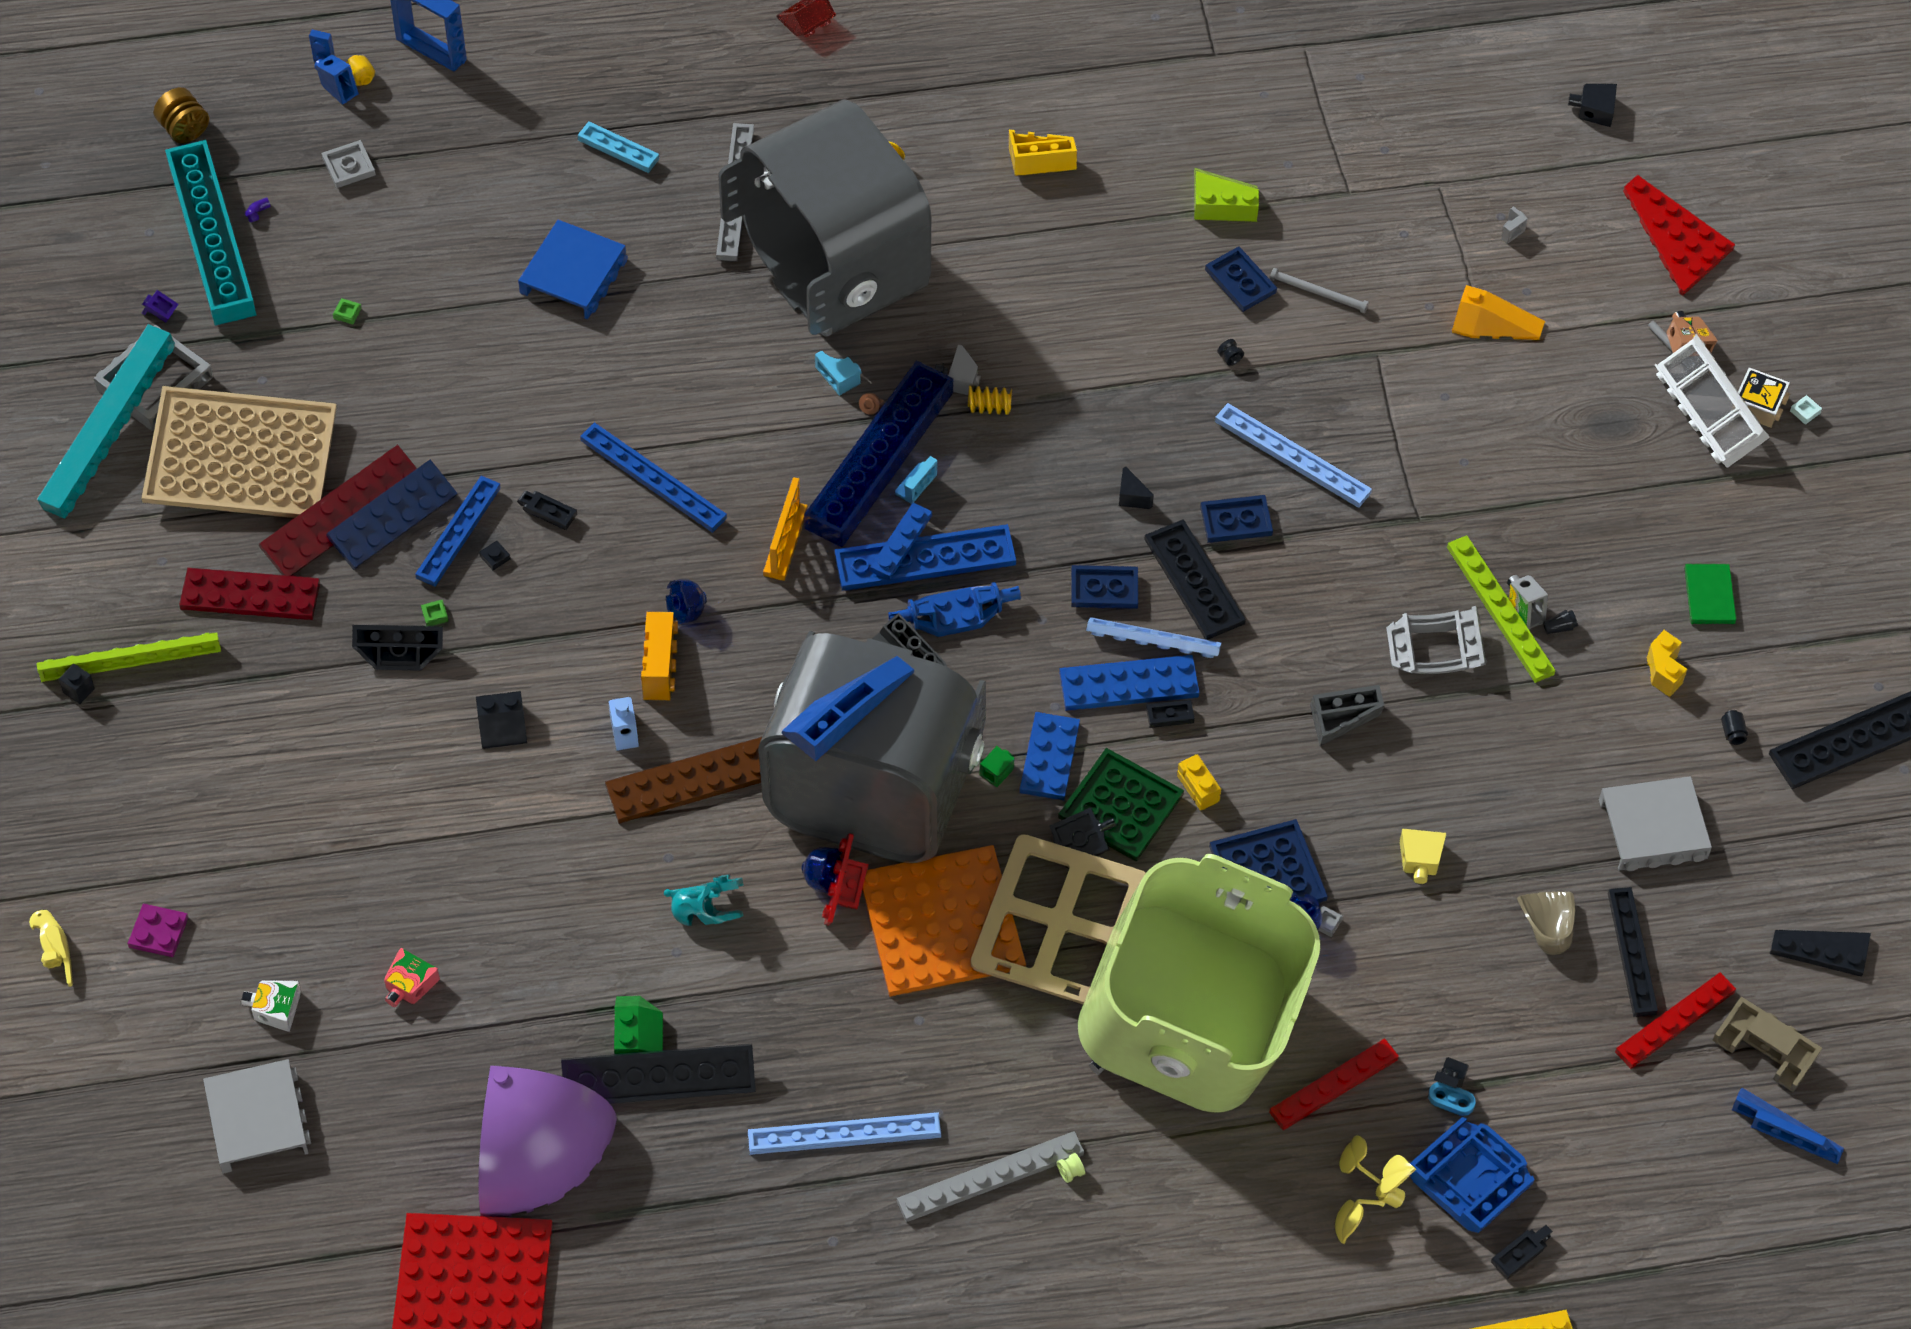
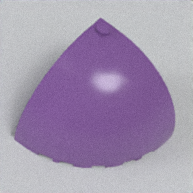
(537, 1139)

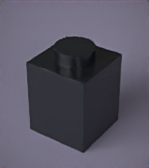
(76, 683)

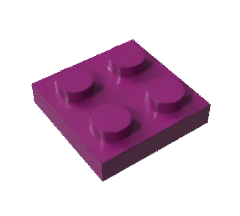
(158, 930)

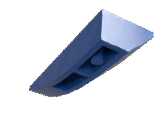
(842, 709)

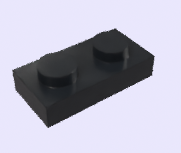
(1170, 713)

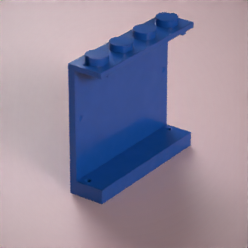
(574, 266)

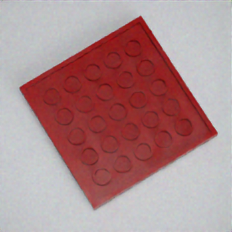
(472, 1272)

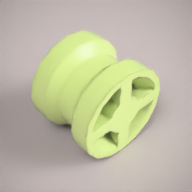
(1070, 1167)

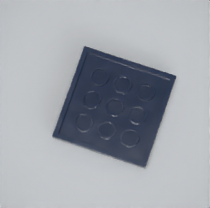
(1277, 854)

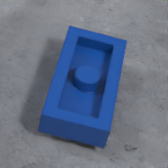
(321, 44)

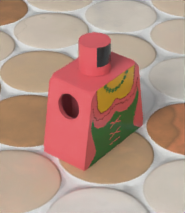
(409, 978)

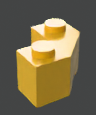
(1666, 673)

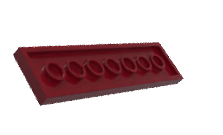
(305, 535)

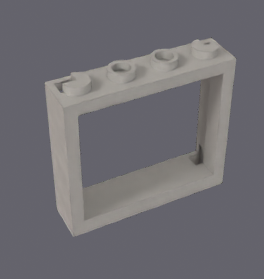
(195, 380)

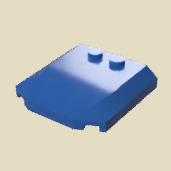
(1472, 1174)

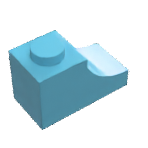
(839, 373)

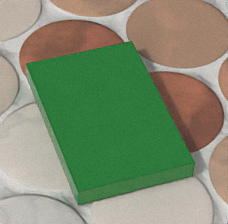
(1710, 594)

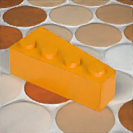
(658, 656)

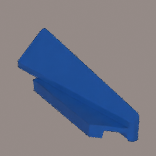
(1784, 1127)

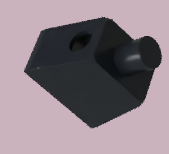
(1595, 103)

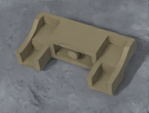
(1770, 1037)

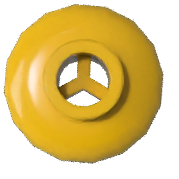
(361, 69)

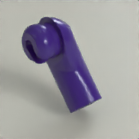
(256, 207)

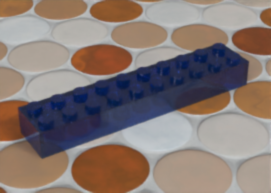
(878, 454)

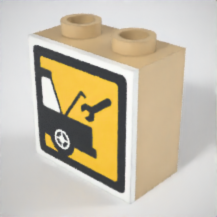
(1764, 396)

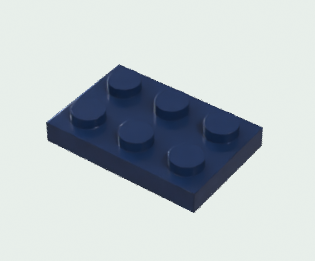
(1241, 279)
(1236, 518)
(1104, 586)

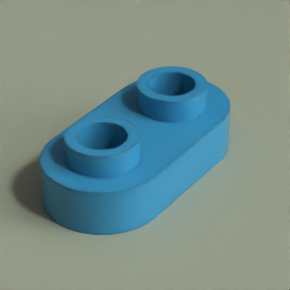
(1451, 1099)

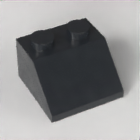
(501, 719)

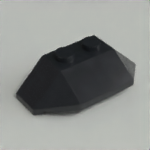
(397, 645)

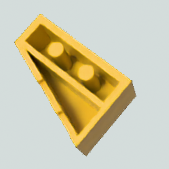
(1041, 154)

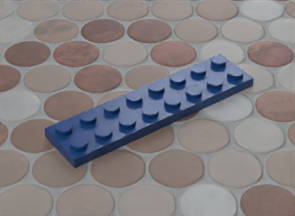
(930, 557)

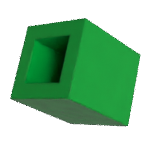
(997, 766)

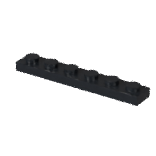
(1632, 952)

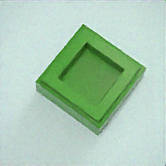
(347, 311)
(434, 613)

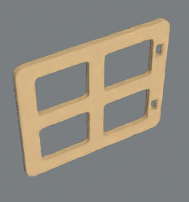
(1057, 919)

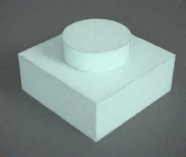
(1805, 409)

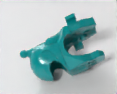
(698, 901)

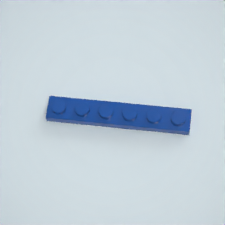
(458, 531)

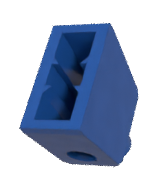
(337, 78)

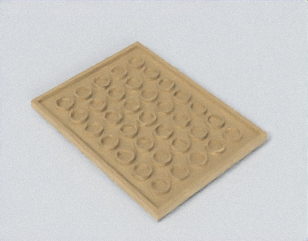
(238, 452)

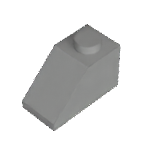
(964, 372)

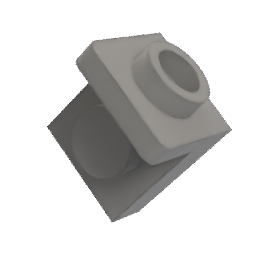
(1514, 226)

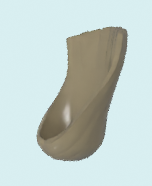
(1551, 919)

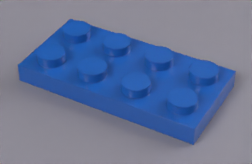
(1049, 756)

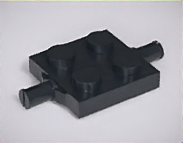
(1082, 833)

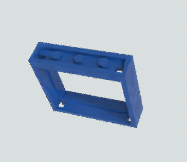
(450, 54)

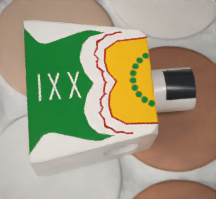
(274, 1003)

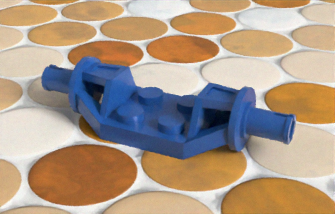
(957, 609)

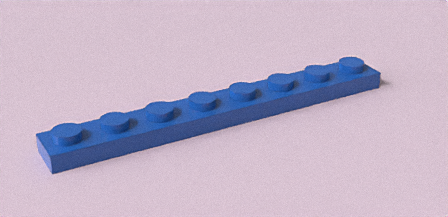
(653, 477)

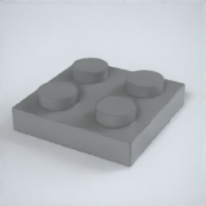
(348, 164)

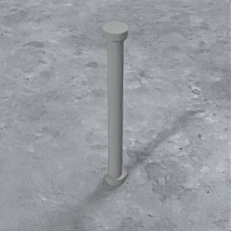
(1362, 306)

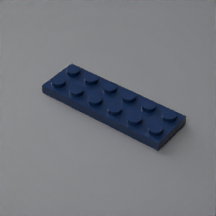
(391, 514)

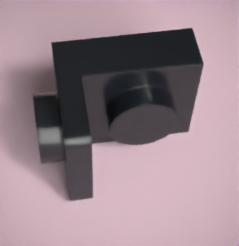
(1452, 1073)

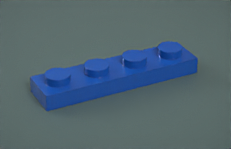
(901, 541)

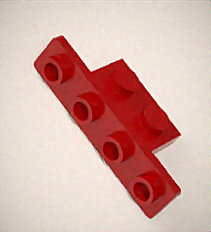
(848, 882)

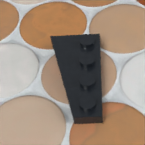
(1826, 949)

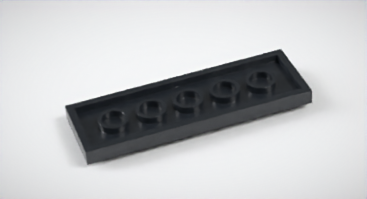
(1194, 579)

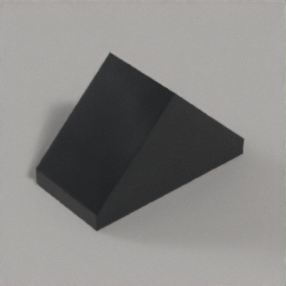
(1134, 492)

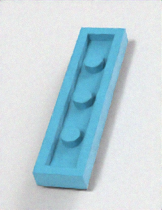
(618, 147)

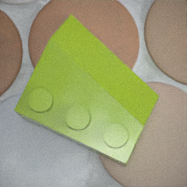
(1224, 198)

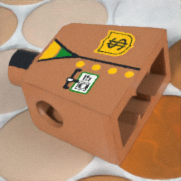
(1685, 328)

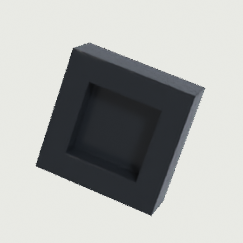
(494, 555)

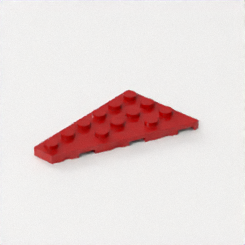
(1683, 240)

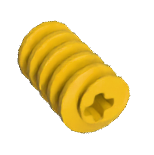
(989, 400)

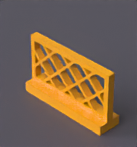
(786, 534)

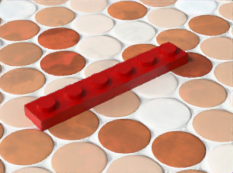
(1675, 1020)
(1333, 1084)

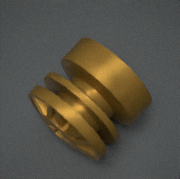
(181, 115)

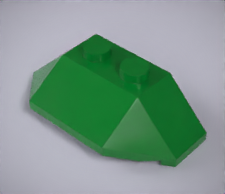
(637, 1026)

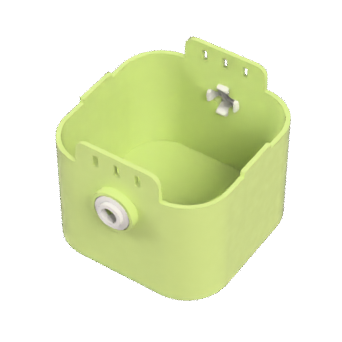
(1200, 982)

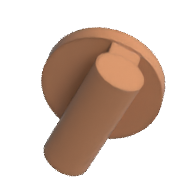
(870, 403)

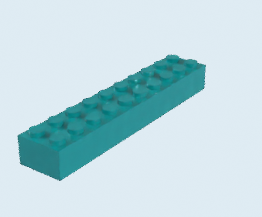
(210, 233)

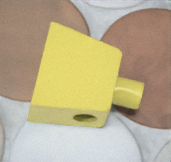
(1421, 852)

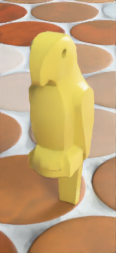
(53, 942)

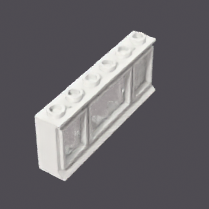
(1711, 402)

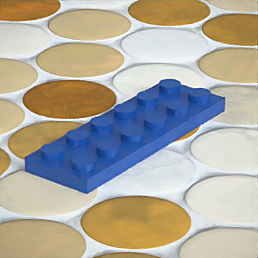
(1129, 682)

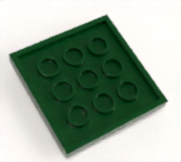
(1129, 795)

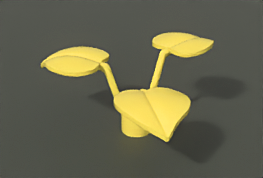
(1394, 1174)

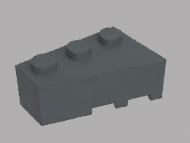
(1344, 710)

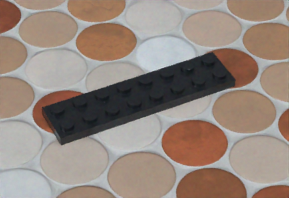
(1844, 742)
(665, 1073)

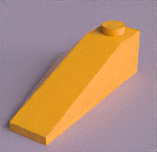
(1489, 315)

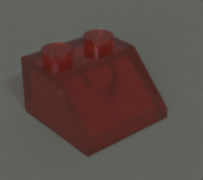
(807, 16)

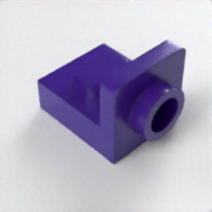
(159, 305)

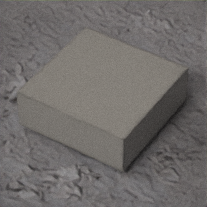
(1330, 921)

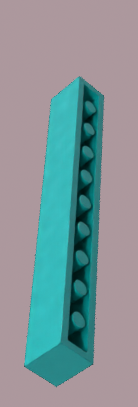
(106, 421)

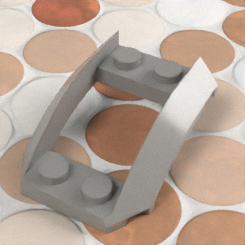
(1469, 635)

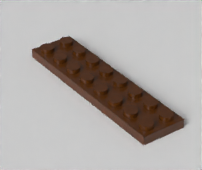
(685, 781)

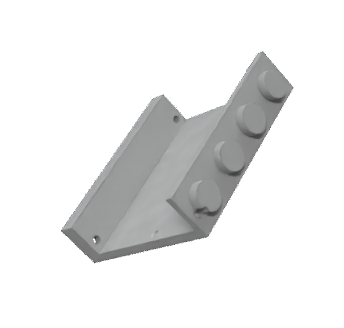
(1656, 823)
(256, 1112)

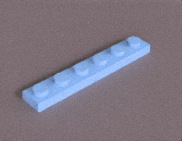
(1144, 636)

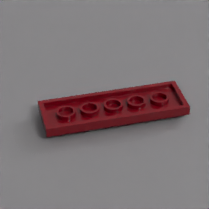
(249, 593)

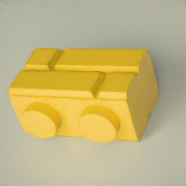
(1199, 782)

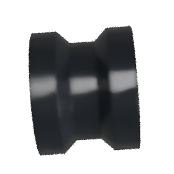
(1230, 352)

